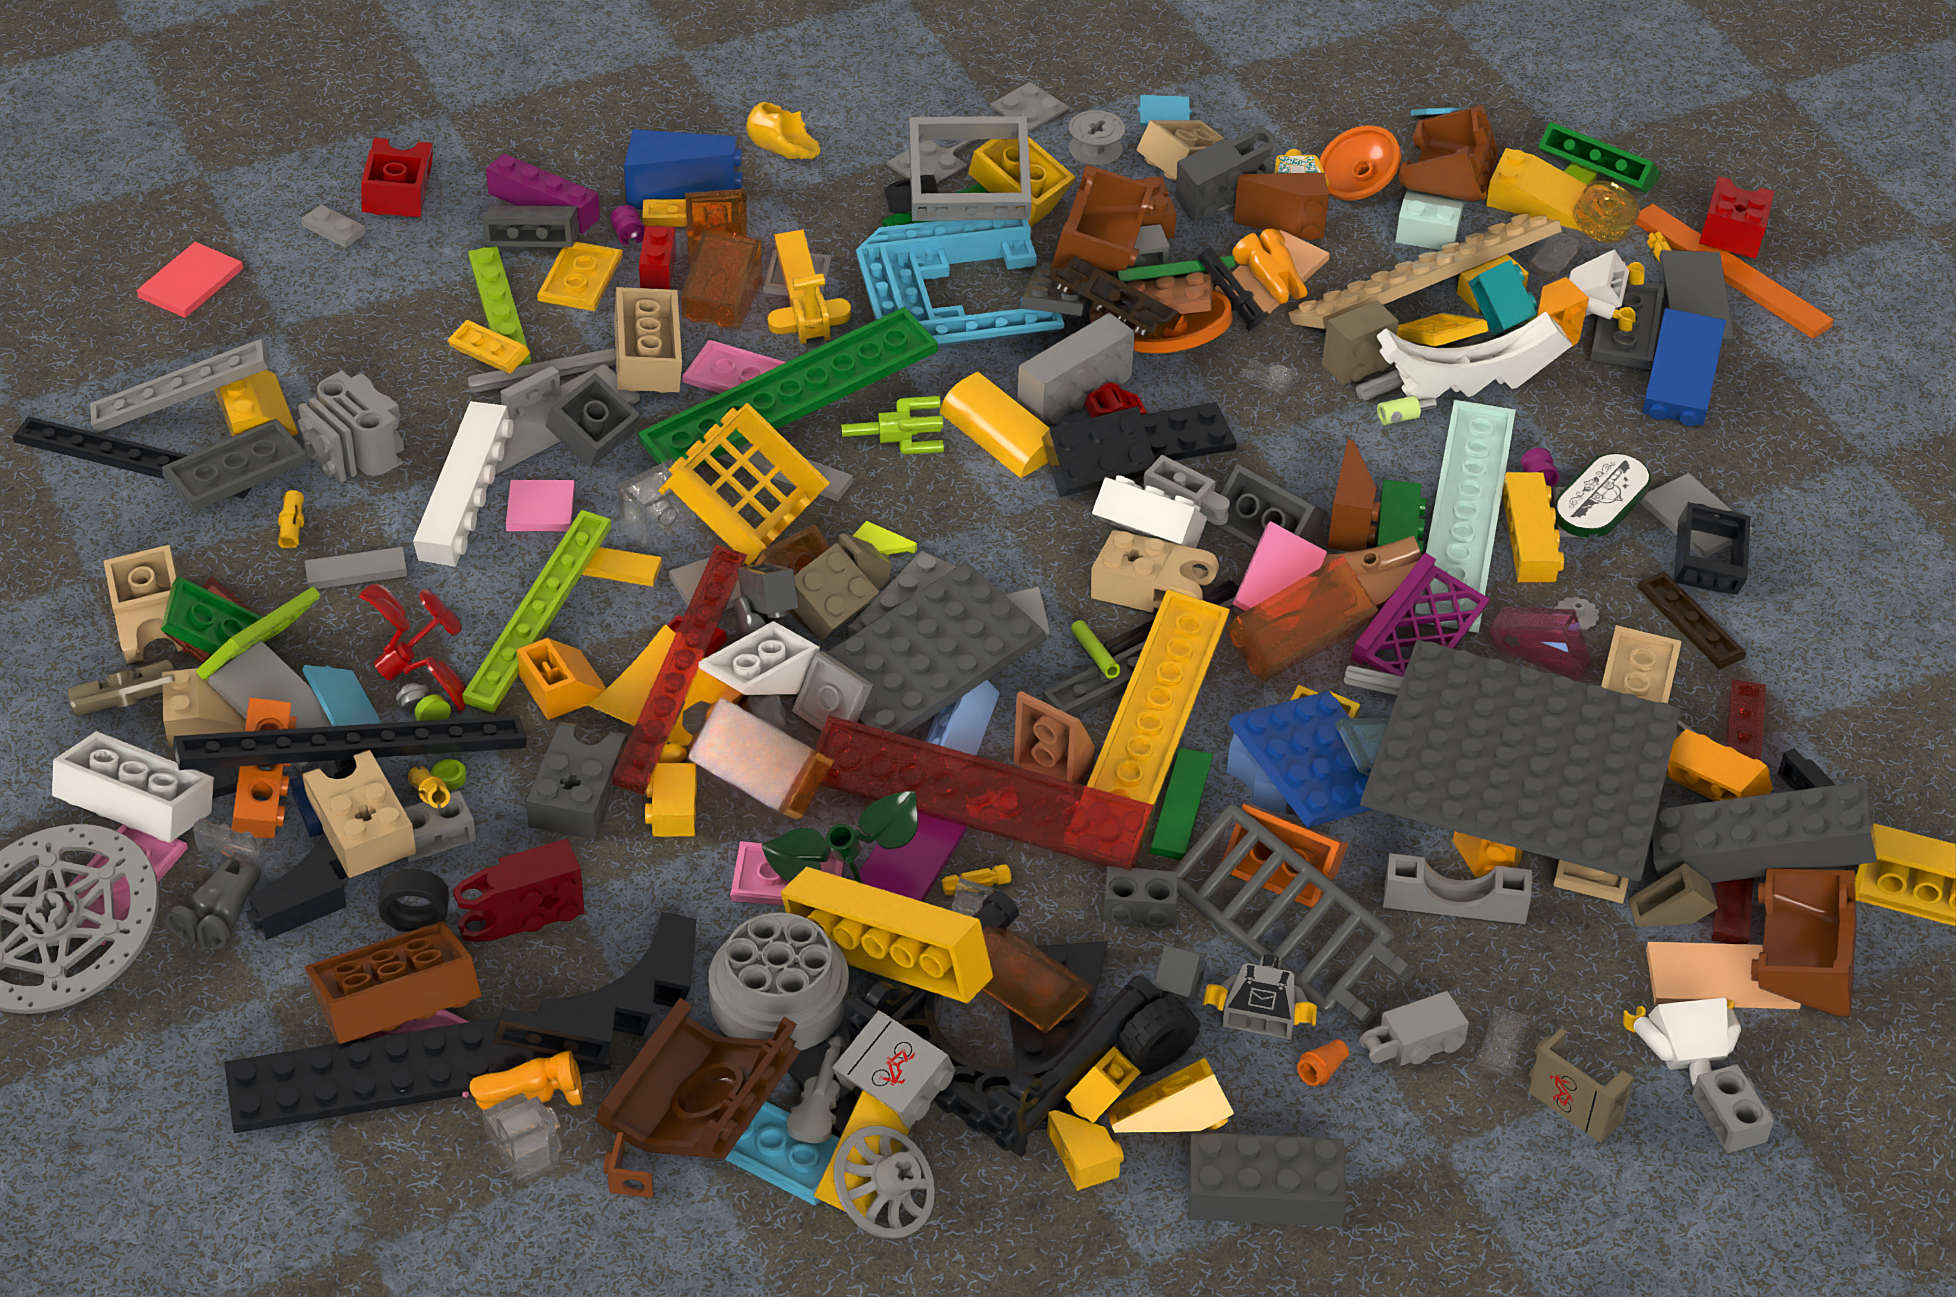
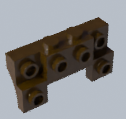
(1112, 294)

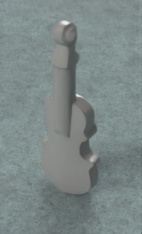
(812, 1118)

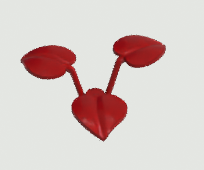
(398, 657)

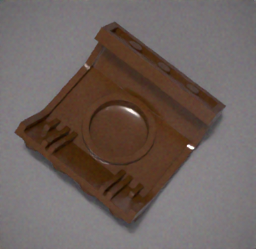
(695, 1088)

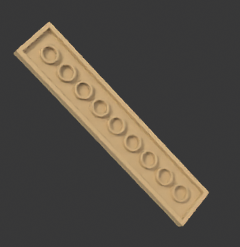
(1428, 270)
(1638, 666)

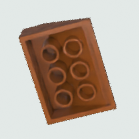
(393, 982)

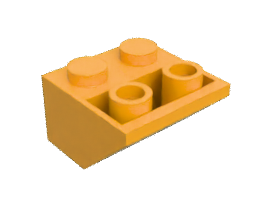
(1565, 305)
(558, 677)

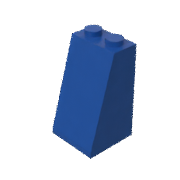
(679, 163)
(1684, 367)

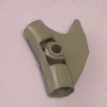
(119, 688)

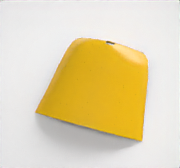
(629, 692)

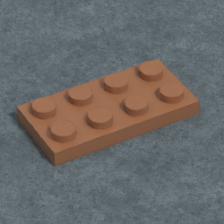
(1181, 294)

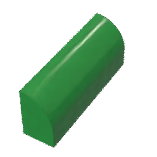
(1599, 157)

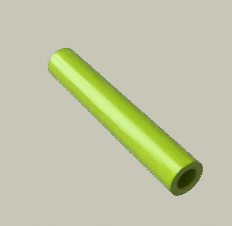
(1095, 649)

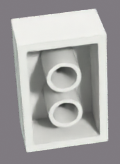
(1149, 512)

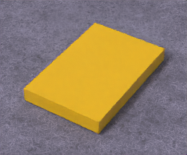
(580, 276)
(1441, 329)

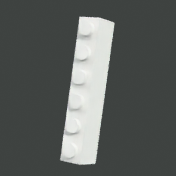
(463, 484)

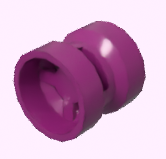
(627, 224)
(1540, 461)

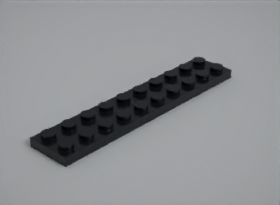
(370, 1074)

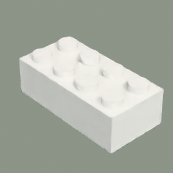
(132, 786)

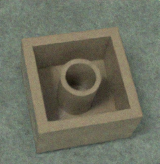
(1353, 344)
(831, 592)

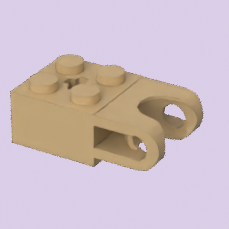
(1140, 570)
(139, 597)
(361, 816)

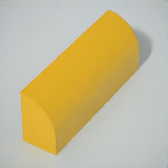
(997, 424)
(866, 1113)

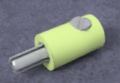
(1403, 409)

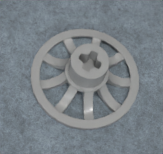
(891, 1177)

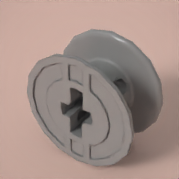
(1096, 137)

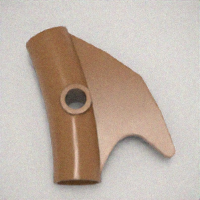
(1382, 567)

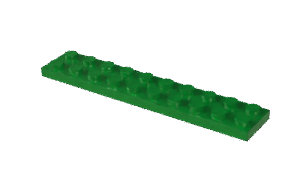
(799, 384)

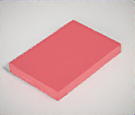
(190, 279)

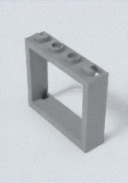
(969, 205)

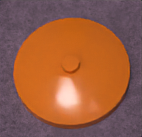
(1191, 329)

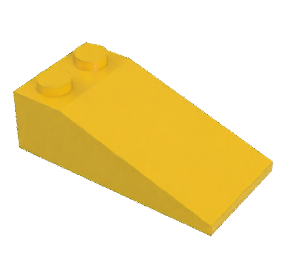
(1534, 188)

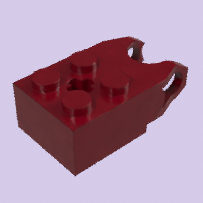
(523, 892)

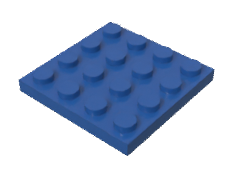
(1305, 756)

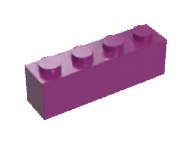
(531, 186)

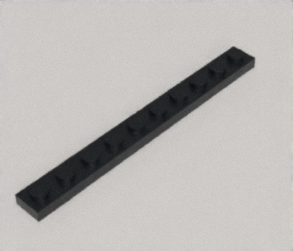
(344, 742)

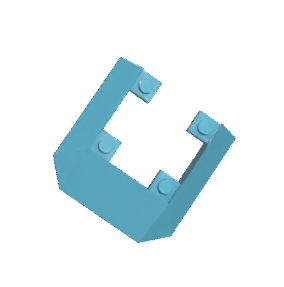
(903, 255)

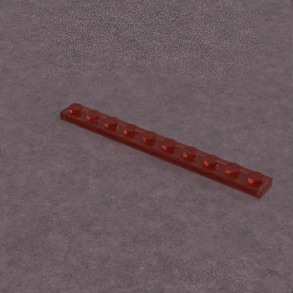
(678, 671)
(1745, 735)

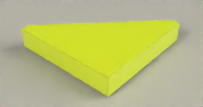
(885, 540)

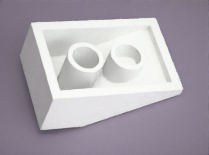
(763, 662)

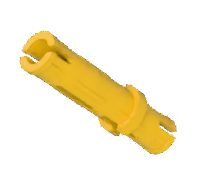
(430, 788)

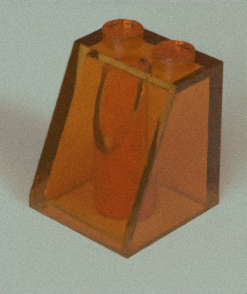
(722, 279)

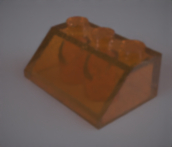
(1031, 980)

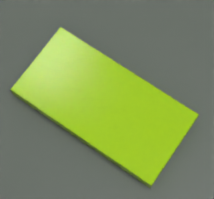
(259, 631)

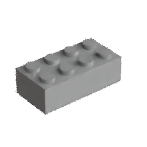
(1071, 369)

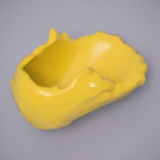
(781, 132)

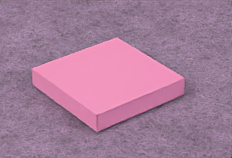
(540, 505)

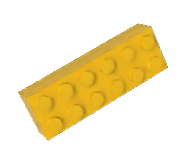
(894, 934)

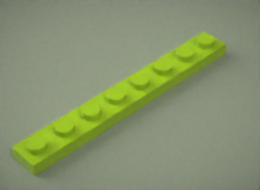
(537, 610)

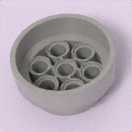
(777, 970)

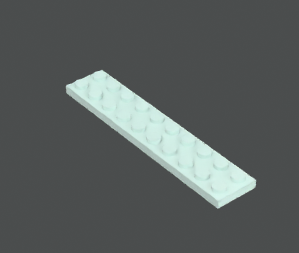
(1468, 501)

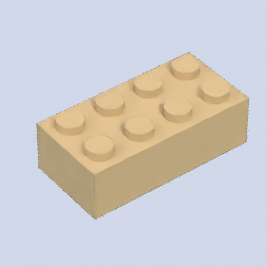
(647, 340)

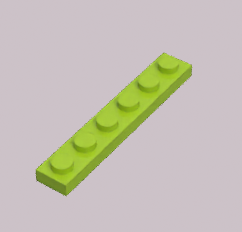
(496, 295)

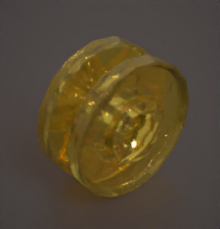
(1605, 211)

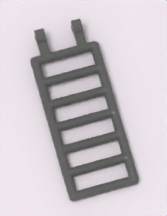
(1307, 873)

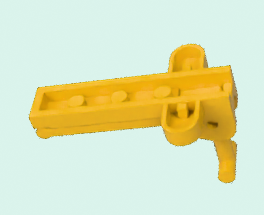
(809, 311)

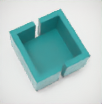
(1503, 297)

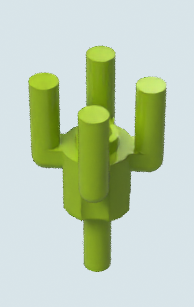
(900, 426)

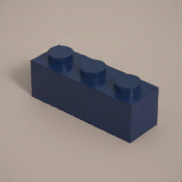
(305, 808)

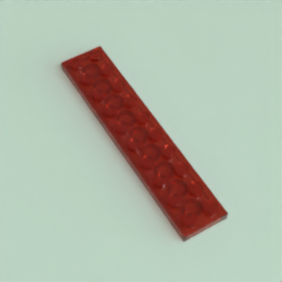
(986, 794)

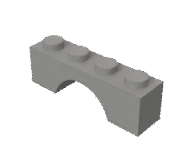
(1498, 896)

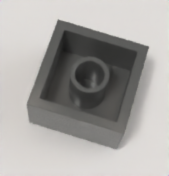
(592, 420)

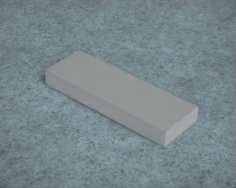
(356, 568)

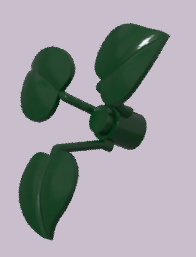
(888, 820)

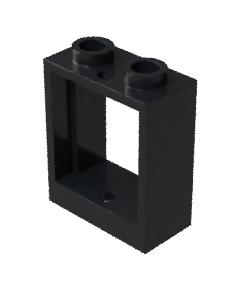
(1705, 572)

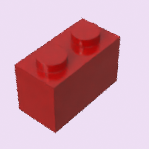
(657, 257)

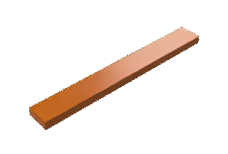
(1739, 274)

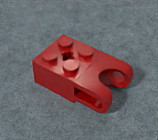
(396, 179)
(1736, 218)

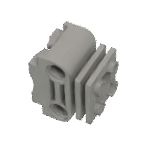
(351, 427)

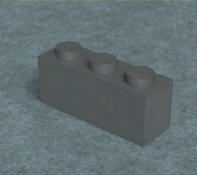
(531, 226)

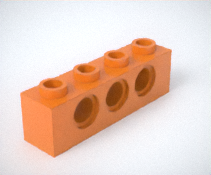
(249, 813)

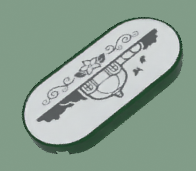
(1602, 495)

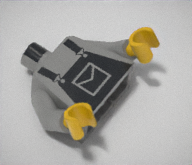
(1262, 999)

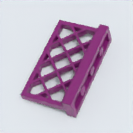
(1402, 603)

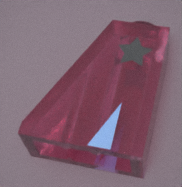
(1543, 638)

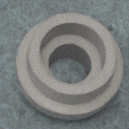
(411, 695)

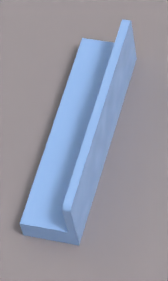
(965, 720)

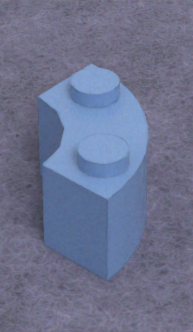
(1245, 767)

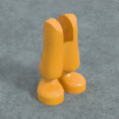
(1271, 264)
(534, 1078)

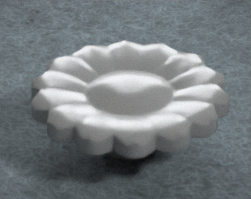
(1585, 611)

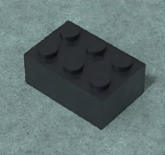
(1096, 449)

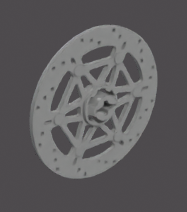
(58, 922)

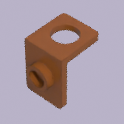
(617, 1176)

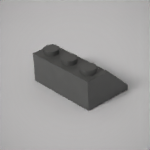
(1259, 500)

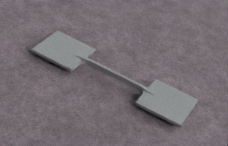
(942, 164)

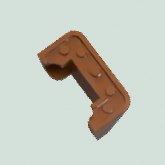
(1455, 156)
(1105, 221)
(1809, 938)

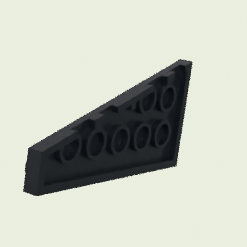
(1035, 1046)

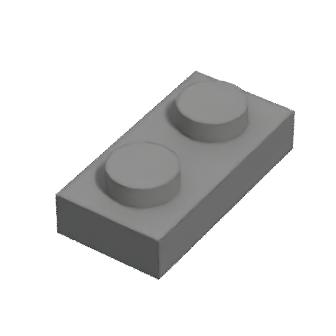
(333, 225)

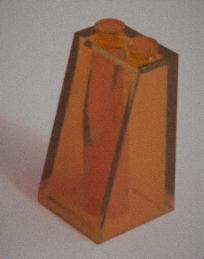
(1302, 620)
(759, 758)

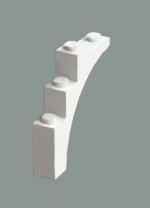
(1508, 359)

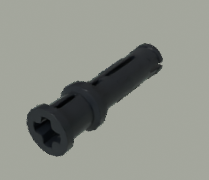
(1208, 259)

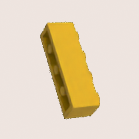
(1532, 527)

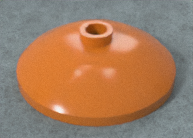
(1360, 162)

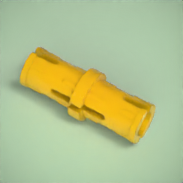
(291, 519)

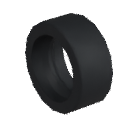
(413, 883)

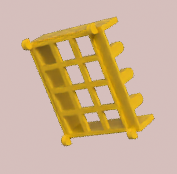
(716, 511)

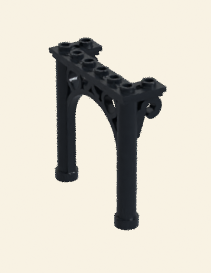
(1033, 1090)

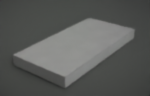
(265, 676)

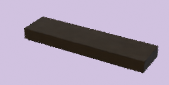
(1691, 620)

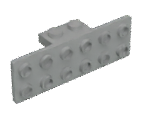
(530, 406)

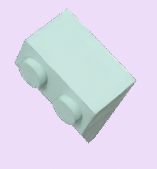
(1428, 220)

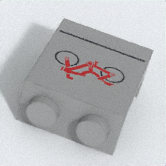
(895, 1068)

